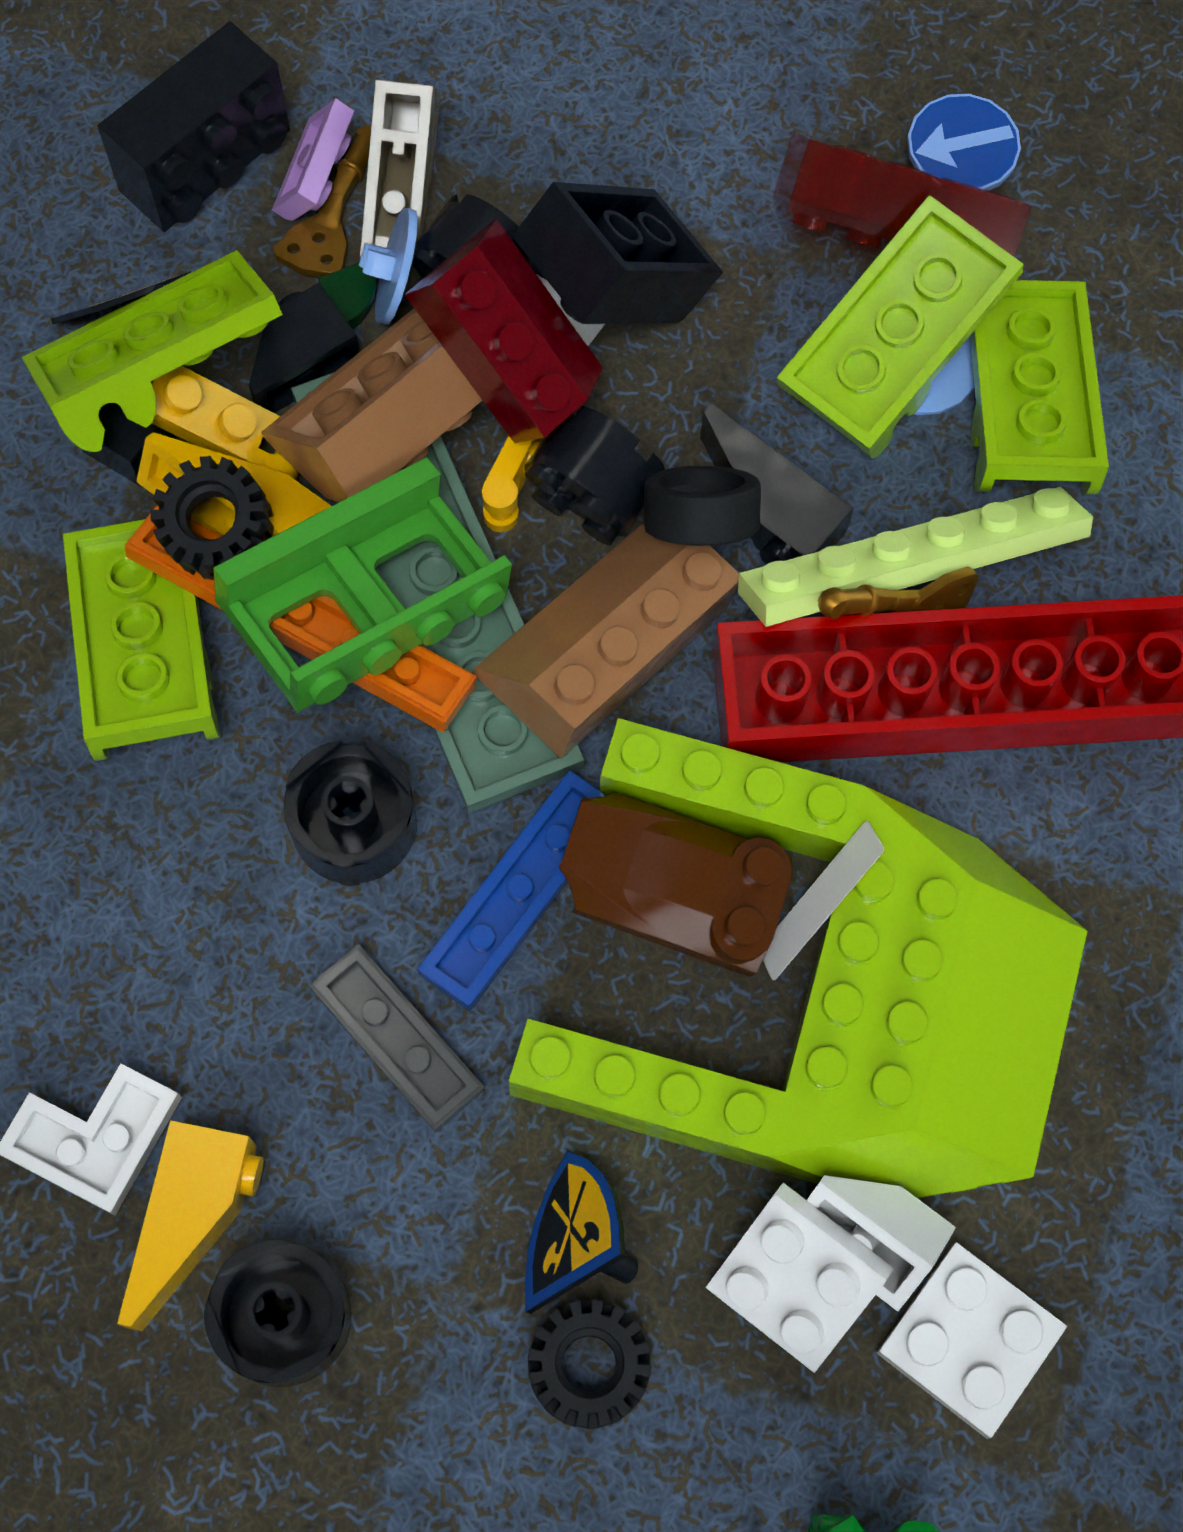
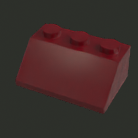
(507, 335)

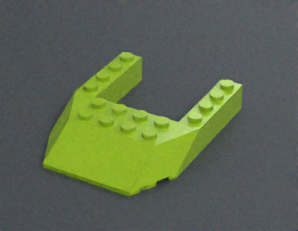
(924, 1012)

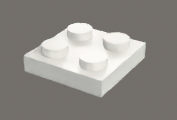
(799, 1277)
(971, 1340)

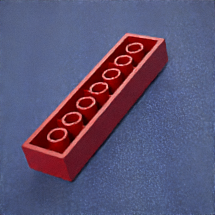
(952, 679)

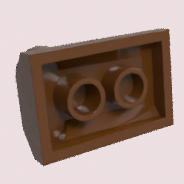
(676, 881)

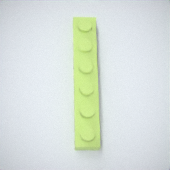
(916, 553)

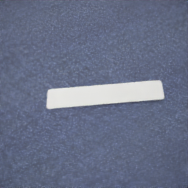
(822, 898)

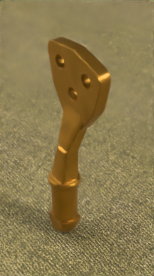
(327, 221)
(946, 592)

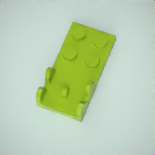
(900, 326)
(144, 340)
(1038, 389)
(134, 646)

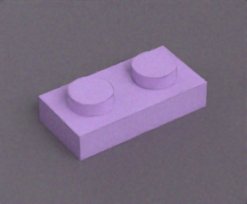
(319, 148)

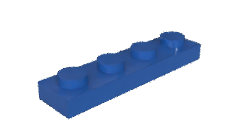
(507, 901)

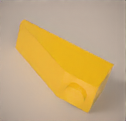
(288, 498)
(190, 1206)

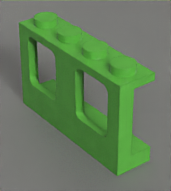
(337, 558)

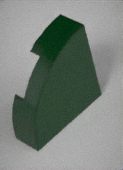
(350, 292)

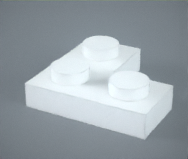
(96, 1156)

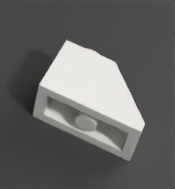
(889, 1224)

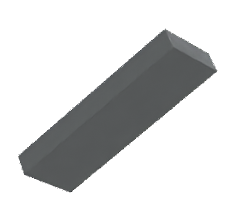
(397, 1038)

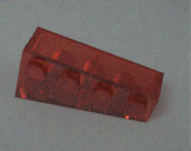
(880, 196)

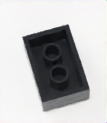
(196, 127)
(615, 254)

